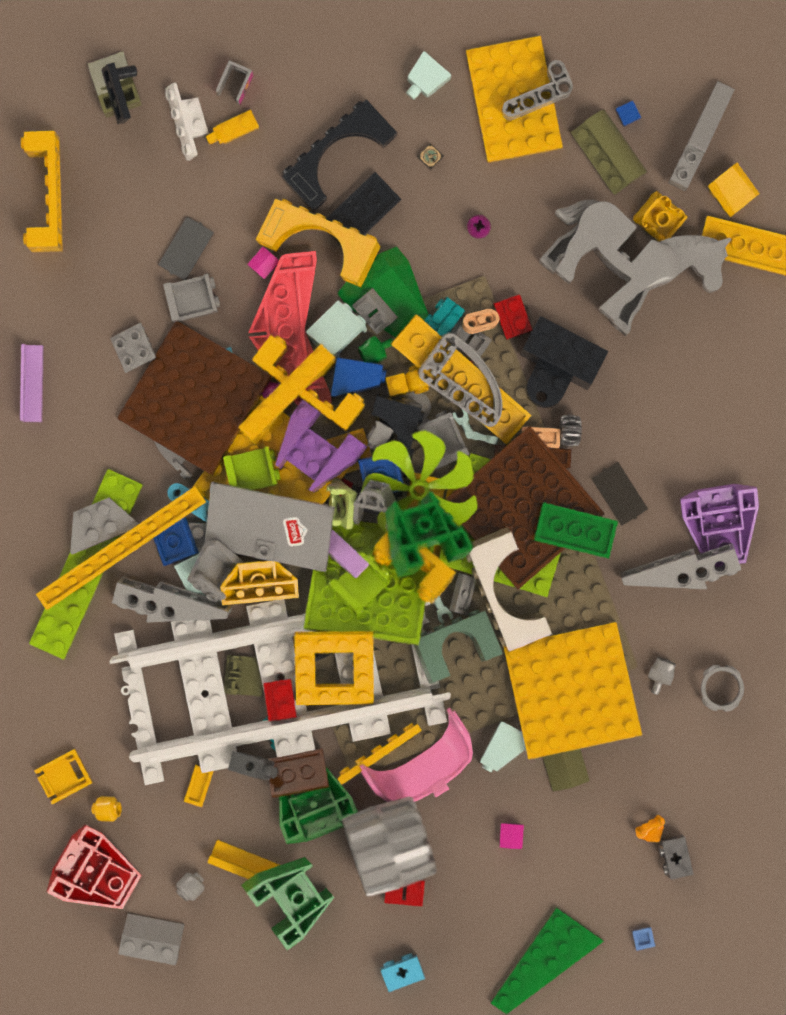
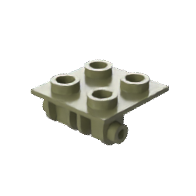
(243, 676)

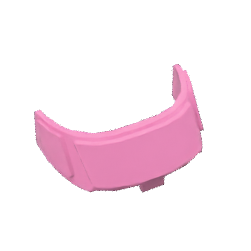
(427, 771)

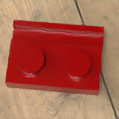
(513, 317)
(279, 700)

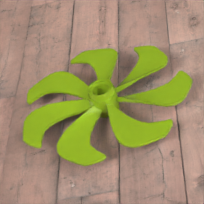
(433, 450)

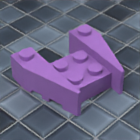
(313, 453)

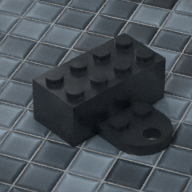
(559, 360)

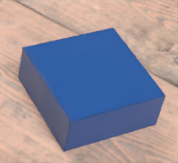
(628, 113)

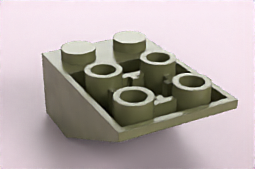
(128, 86)

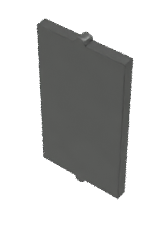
(186, 248)

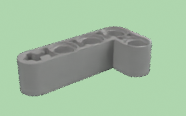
(535, 95)

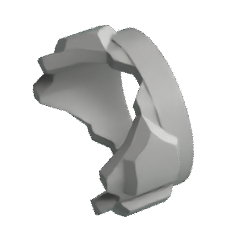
(730, 705)

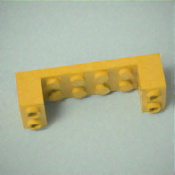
(46, 145)
(269, 357)

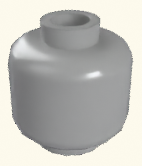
(190, 886)

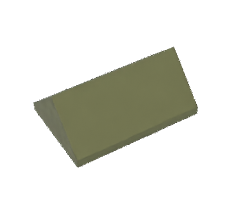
(566, 770)

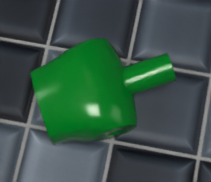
(373, 350)

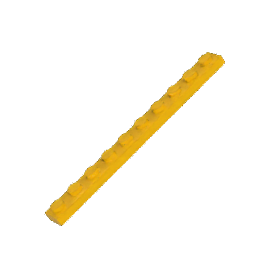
(121, 548)

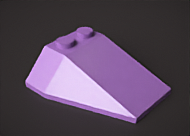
(721, 517)

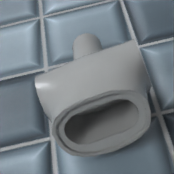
(662, 673)

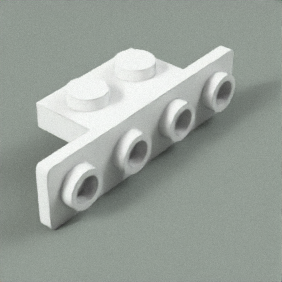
(188, 120)

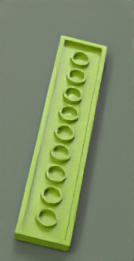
(61, 622)

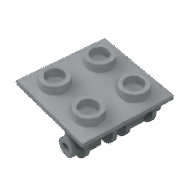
(133, 347)

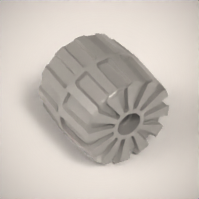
(389, 846)

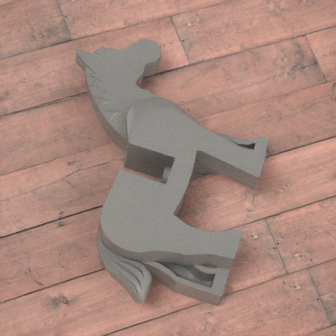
(605, 230)

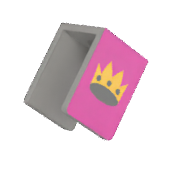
(249, 75)

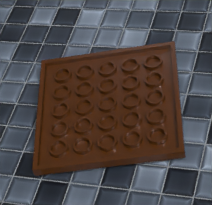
(194, 397)
(511, 496)

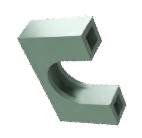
(475, 626)

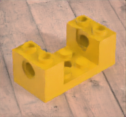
(434, 583)

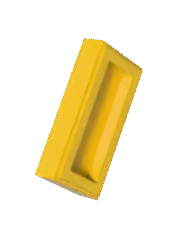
(198, 787)

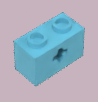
(413, 973)

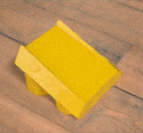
(733, 190)
(660, 217)

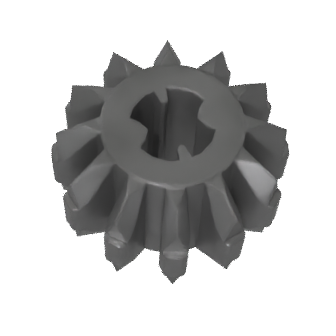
(570, 430)

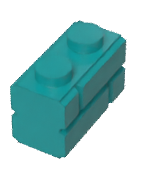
(445, 317)

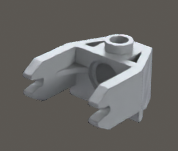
(383, 497)

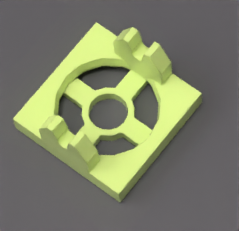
(337, 488)

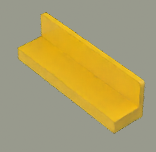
(238, 860)

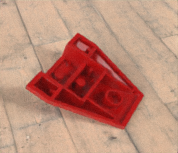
(92, 872)

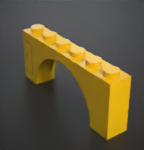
(287, 220)
(311, 369)

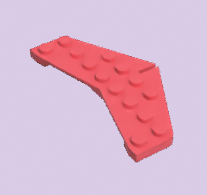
(285, 314)

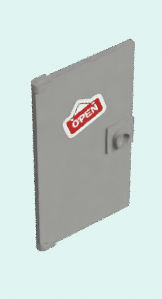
(270, 526)

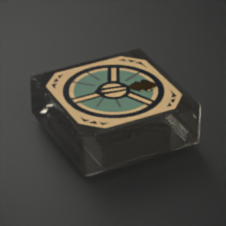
(430, 156)

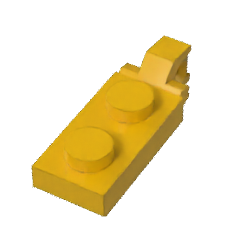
(233, 128)

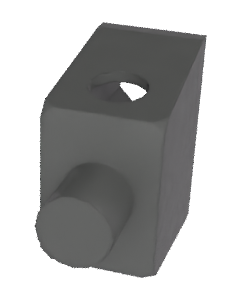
(258, 766)

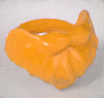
(652, 830)

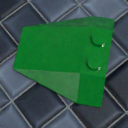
(395, 284)
(314, 812)

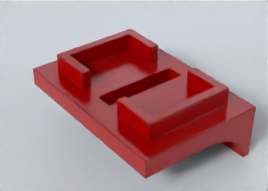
(414, 895)

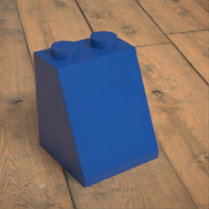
(356, 377)

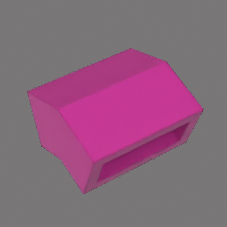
(263, 262)
(511, 836)

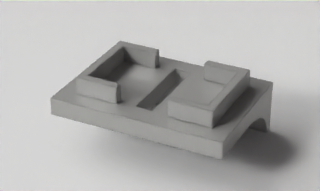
(367, 304)
(478, 342)

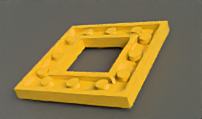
(332, 642)

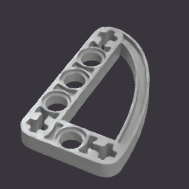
(452, 386)

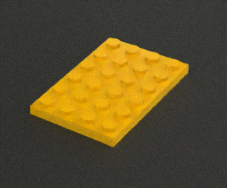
(502, 74)

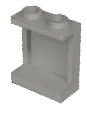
(191, 298)
(447, 431)
(212, 568)

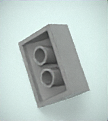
(151, 939)

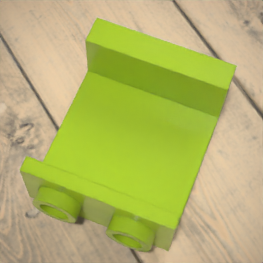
(252, 469)
(361, 590)

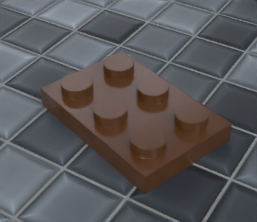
(299, 773)

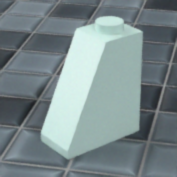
(503, 747)

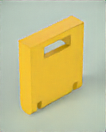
(60, 777)

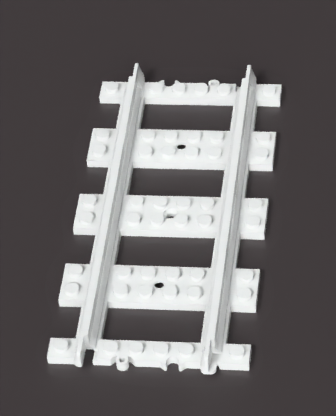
(210, 718)

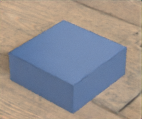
(643, 938)

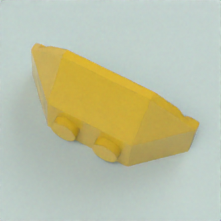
(258, 583)

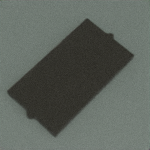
(619, 493)

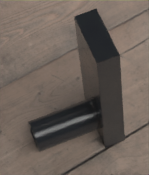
(112, 80)

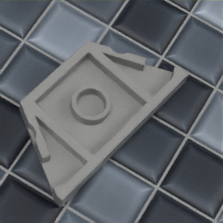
(98, 524)

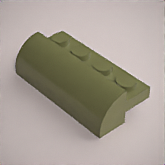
(609, 151)

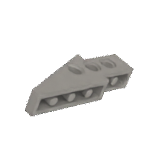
(701, 136)
(666, 570)
(185, 603)

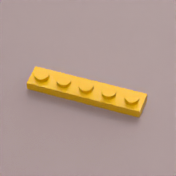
(379, 752)

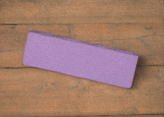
(31, 383)

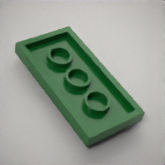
(575, 530)

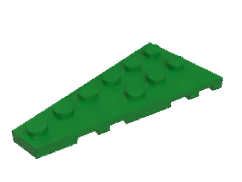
(552, 952)

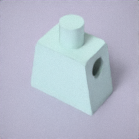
(426, 77)

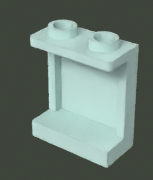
(336, 328)

